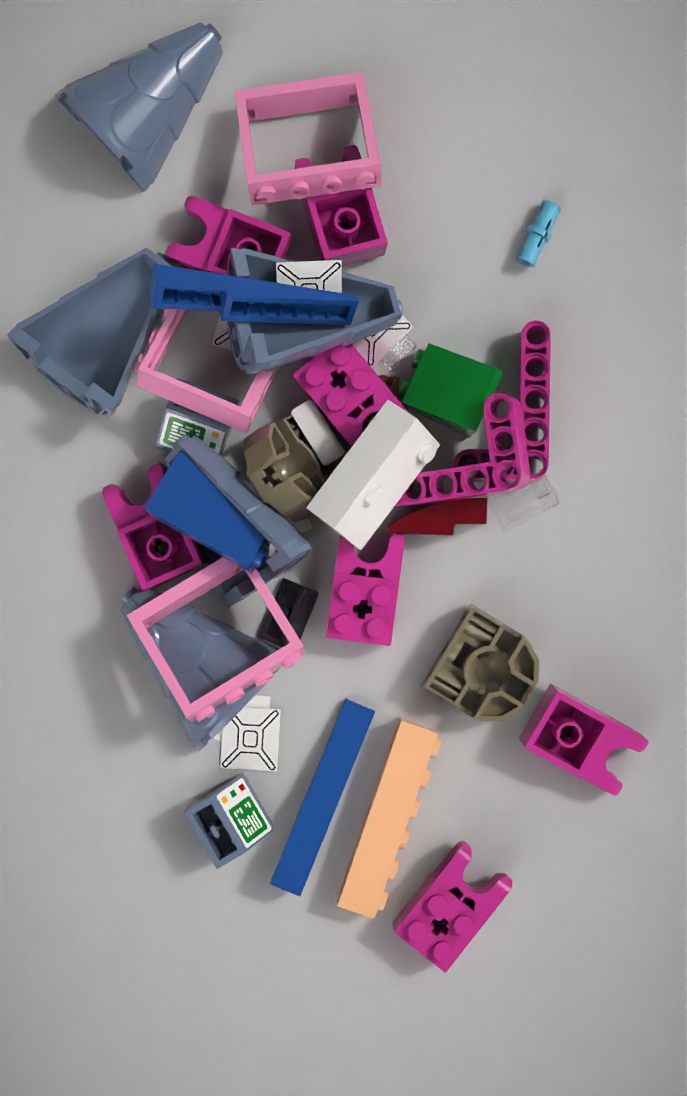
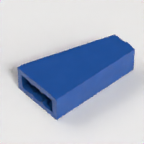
(202, 513)

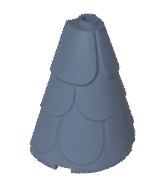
(146, 98)
(94, 333)
(272, 345)
(283, 535)
(202, 657)

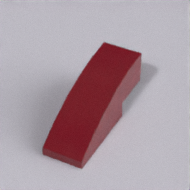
(440, 518)

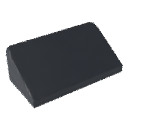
(296, 604)

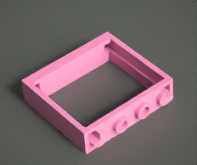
(303, 98)
(190, 396)
(234, 688)

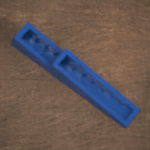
(248, 298)
(322, 798)

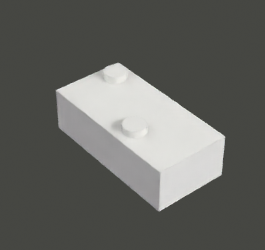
(374, 474)

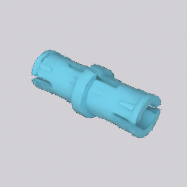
(538, 233)

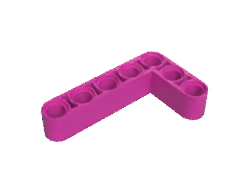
(532, 417)
(493, 471)

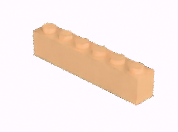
(387, 818)

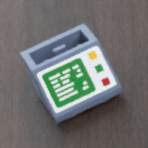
(182, 421)
(229, 820)

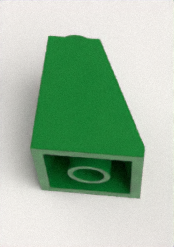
(449, 388)

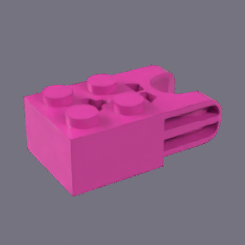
(356, 210)
(225, 231)
(355, 403)
(142, 536)
(365, 581)
(587, 743)
(449, 897)

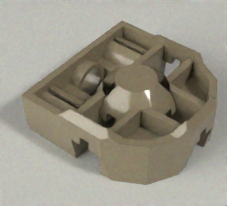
(289, 466)
(497, 666)

